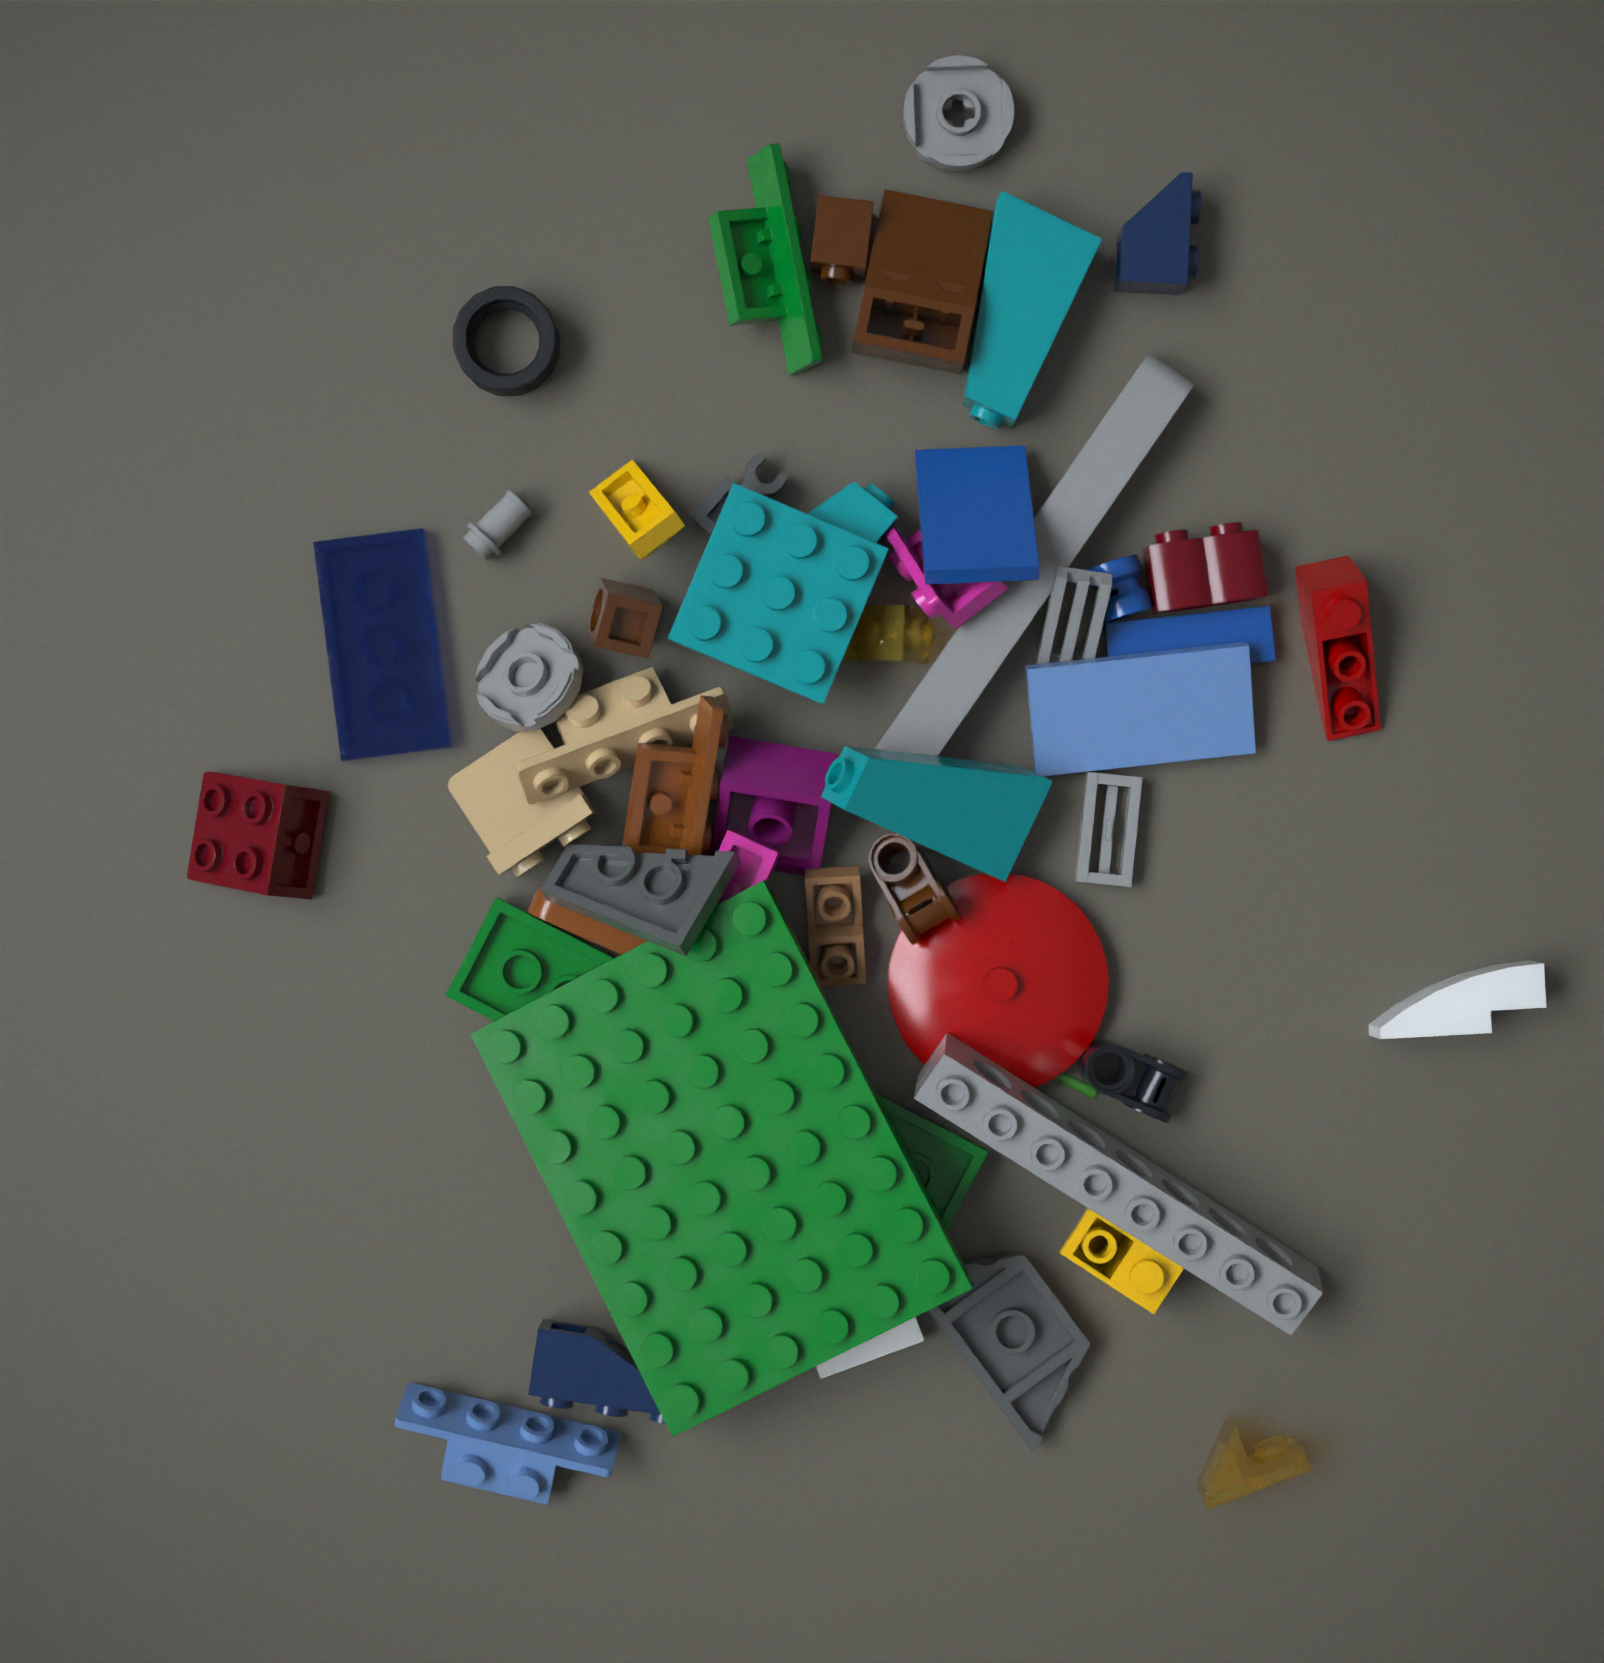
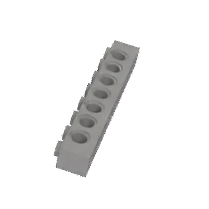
(1118, 1184)

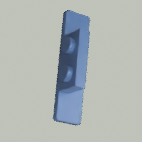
(505, 1445)

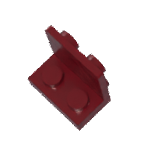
(258, 836)

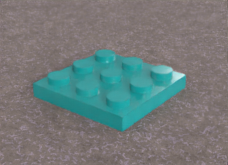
(778, 593)

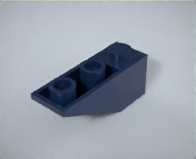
(587, 1368)

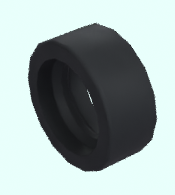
(497, 299)

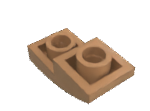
(835, 925)

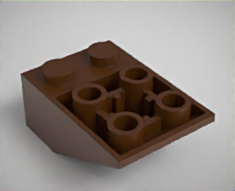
(922, 282)

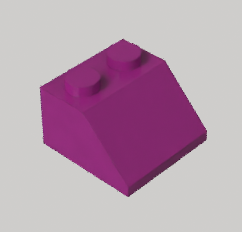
(775, 799)

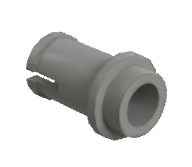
(497, 525)

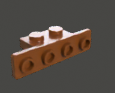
(675, 787)

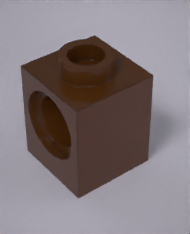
(841, 239)
(624, 618)

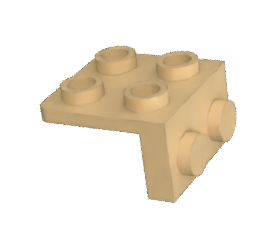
(502, 817)

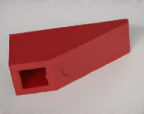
(1339, 645)

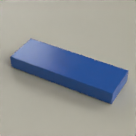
(1195, 630)

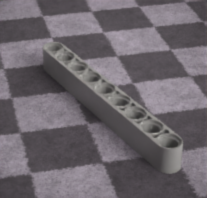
(1060, 532)

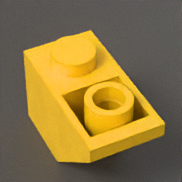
(1121, 1261)

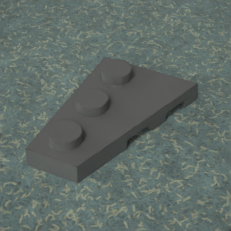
(642, 893)

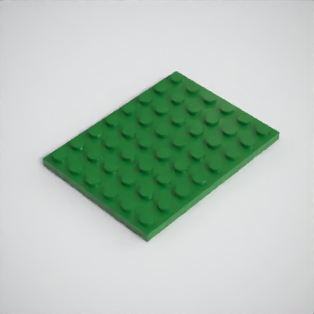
(722, 1161)

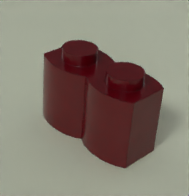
(1204, 570)

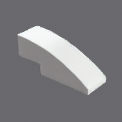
(1464, 1002)

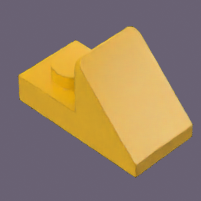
(637, 509)

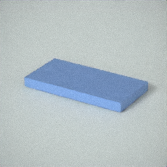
(1141, 709)

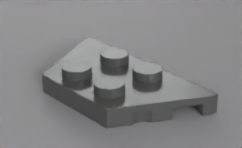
(1015, 1339)

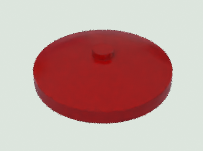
(1007, 978)

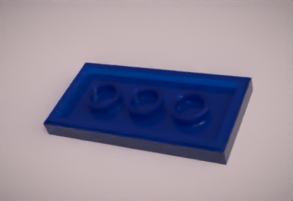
(382, 644)

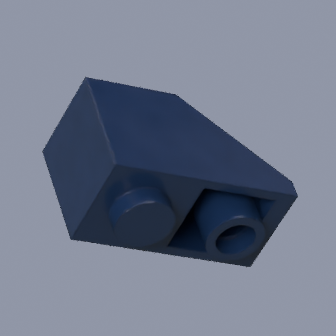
(1154, 243)

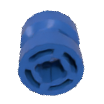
(1126, 594)

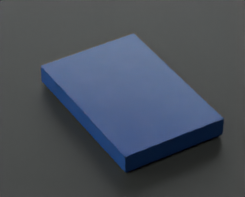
(976, 515)

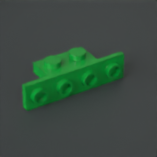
(764, 262)

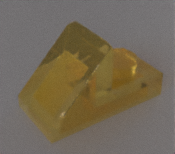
(1234, 1474)

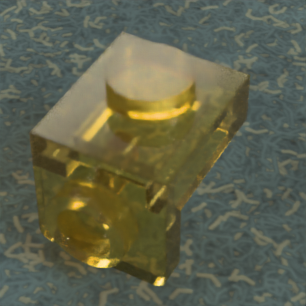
(891, 635)

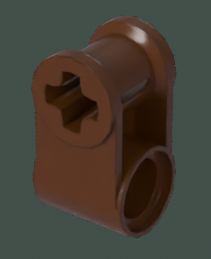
(917, 894)

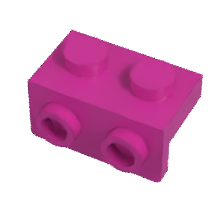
(951, 601)

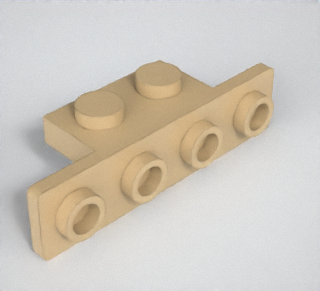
(604, 733)

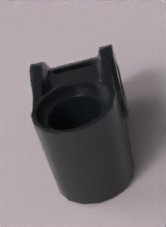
(1140, 1082)

